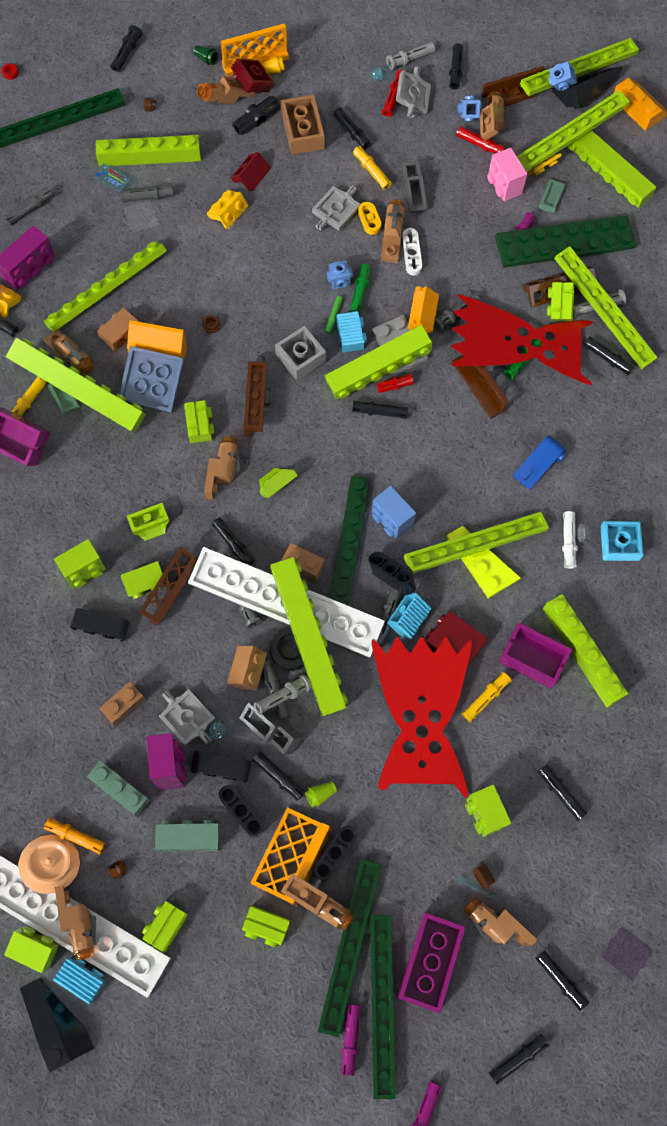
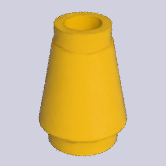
(274, 65)

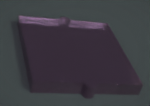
(626, 954)

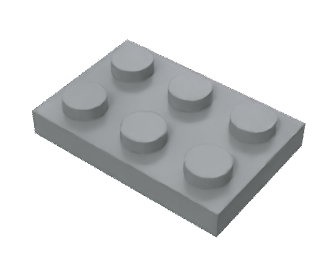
(392, 330)

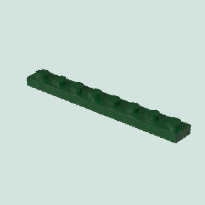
(61, 117)
(349, 540)
(349, 949)
(382, 1007)

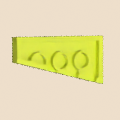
(486, 568)

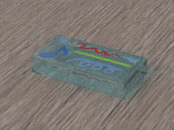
(112, 178)

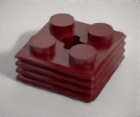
(252, 75)

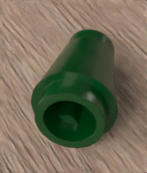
(206, 54)

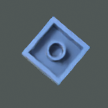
(393, 513)

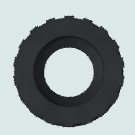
(276, 653)

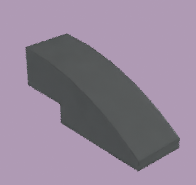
(414, 186)
(271, 729)

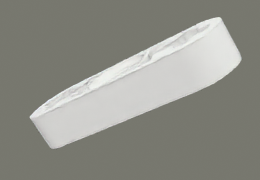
(414, 245)

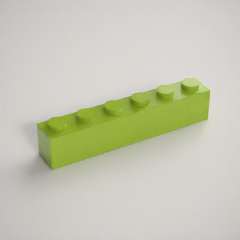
(148, 150)
(613, 168)
(379, 362)
(584, 651)

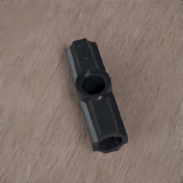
(256, 115)

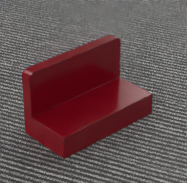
(251, 171)

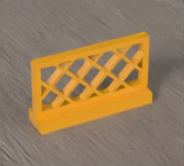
(258, 53)
(309, 859)

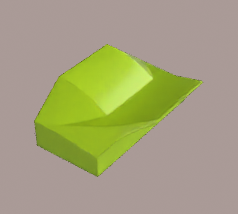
(275, 481)
(149, 522)

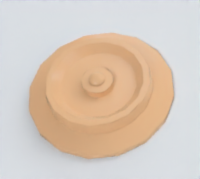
(48, 864)

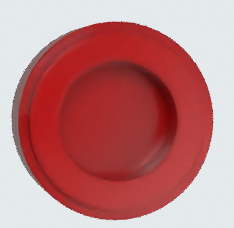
(9, 71)

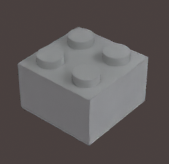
(300, 353)

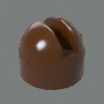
(148, 104)
(117, 868)

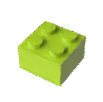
(80, 564)
(487, 811)

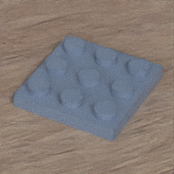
(151, 379)

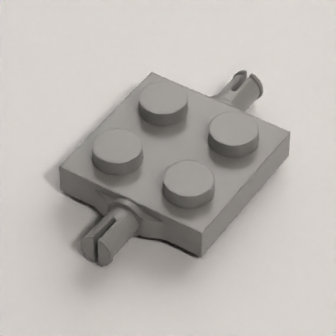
(413, 92)
(336, 208)
(187, 717)

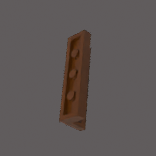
(544, 283)
(483, 388)
(255, 397)
(173, 590)

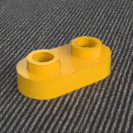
(369, 219)

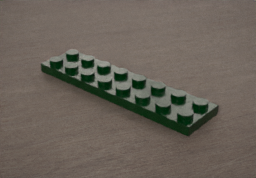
(546, 242)

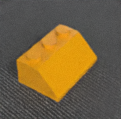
(643, 106)
(157, 338)

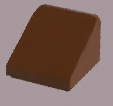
(483, 876)

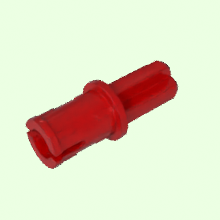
(395, 383)

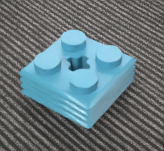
(629, 532)

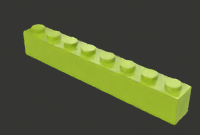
(75, 385)
(308, 637)

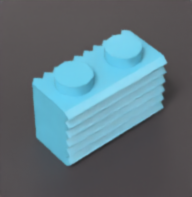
(350, 331)
(409, 615)
(80, 979)

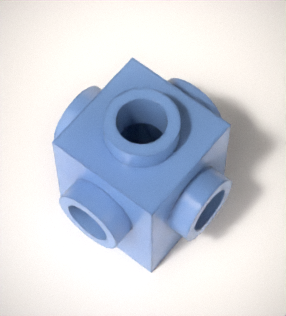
(562, 76)
(474, 112)
(339, 274)

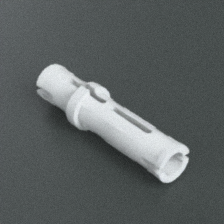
(569, 547)

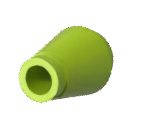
(320, 793)

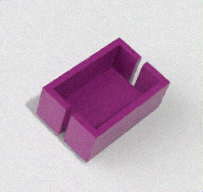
(25, 258)
(21, 438)
(535, 655)

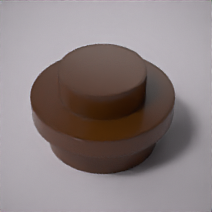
(211, 324)

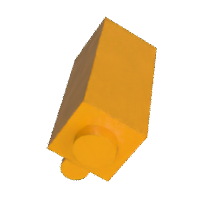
(423, 309)

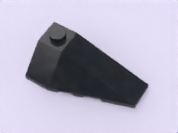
(586, 88)
(55, 1027)

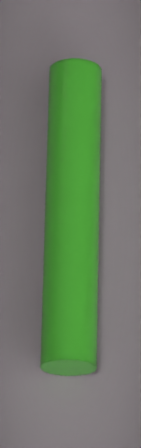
(332, 319)

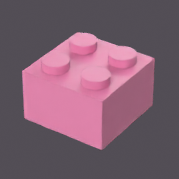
(507, 174)

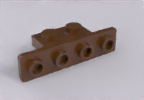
(510, 87)

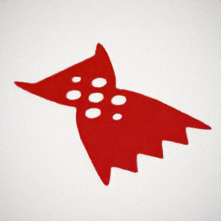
(487, 346)
(438, 679)

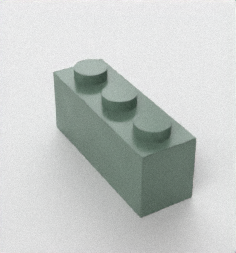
(118, 788)
(187, 836)

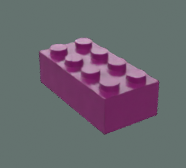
(165, 761)
(431, 962)

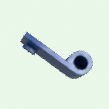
(539, 461)

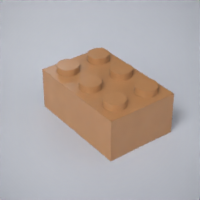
(302, 124)

